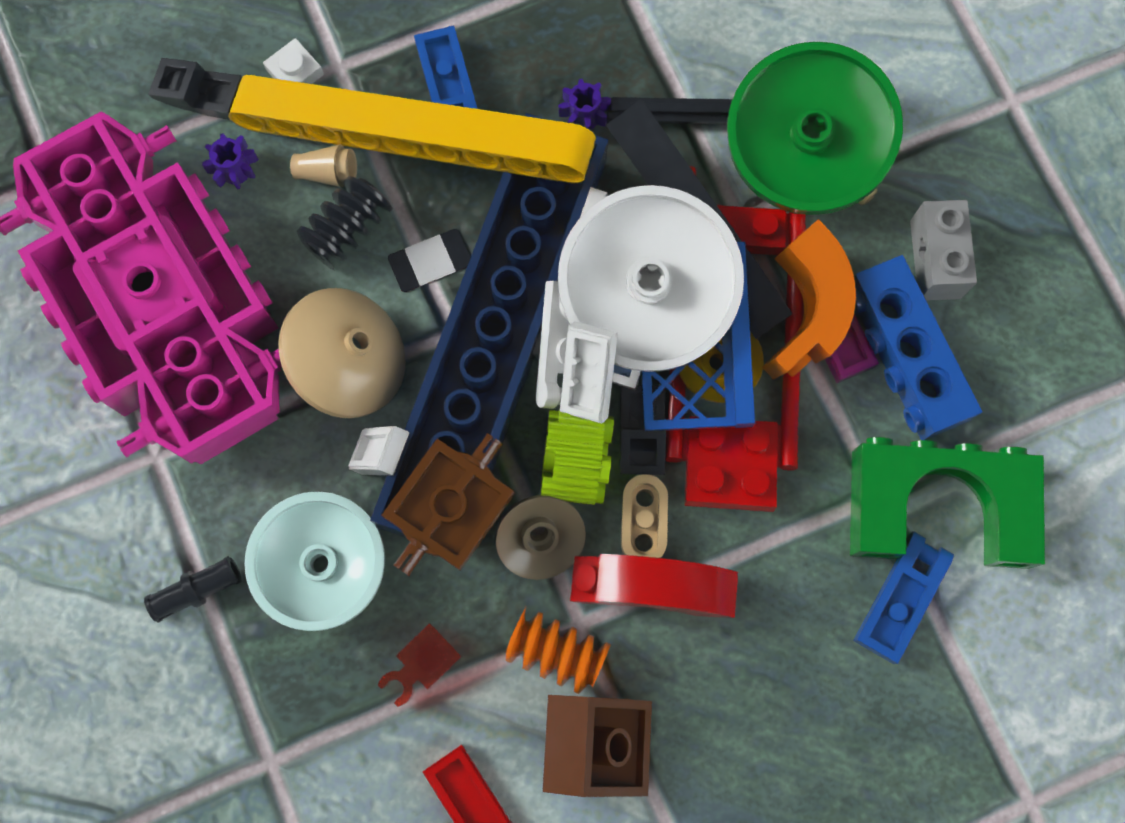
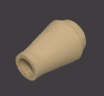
(325, 165)

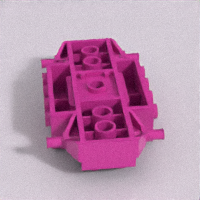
(185, 340)

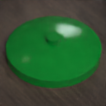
(814, 128)

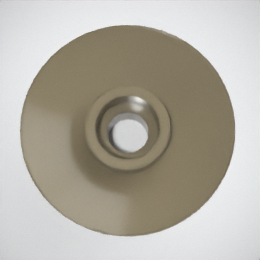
(541, 554)

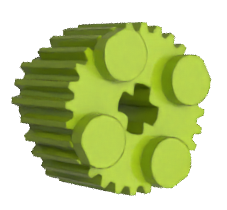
(576, 458)

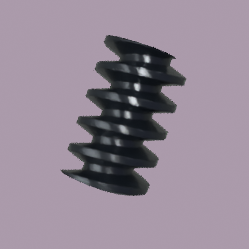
(343, 220)

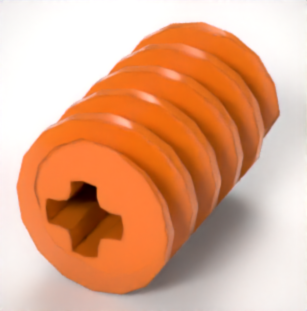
(556, 651)

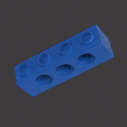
(935, 363)

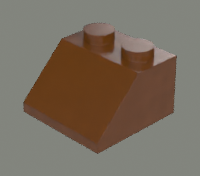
(597, 746)

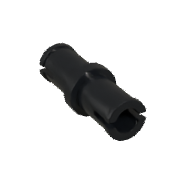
(192, 589)

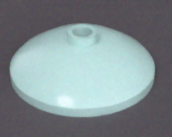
(283, 557)

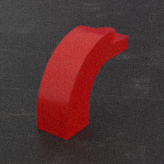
(655, 584)

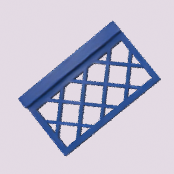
(737, 379)

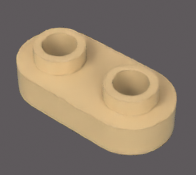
(644, 521)

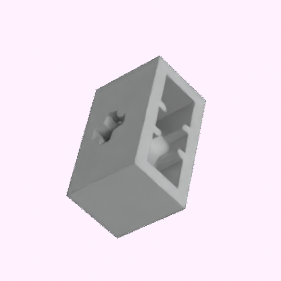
(943, 249)

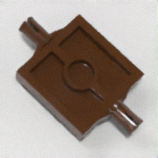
(448, 504)

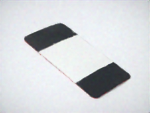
(429, 260)

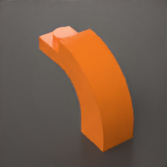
(829, 299)

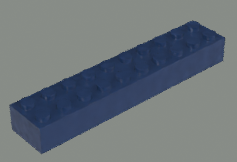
(493, 321)

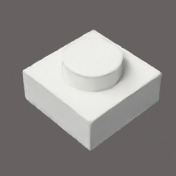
(293, 64)

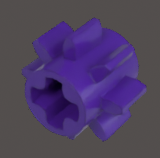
(584, 105)
(230, 161)

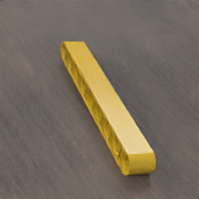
(414, 128)

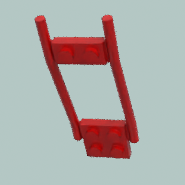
(740, 464)

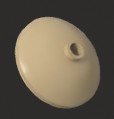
(327, 365)

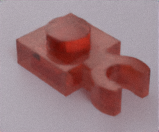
(425, 660)

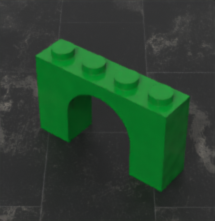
(1005, 483)

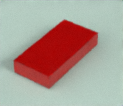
(464, 789)

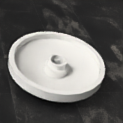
(654, 272)

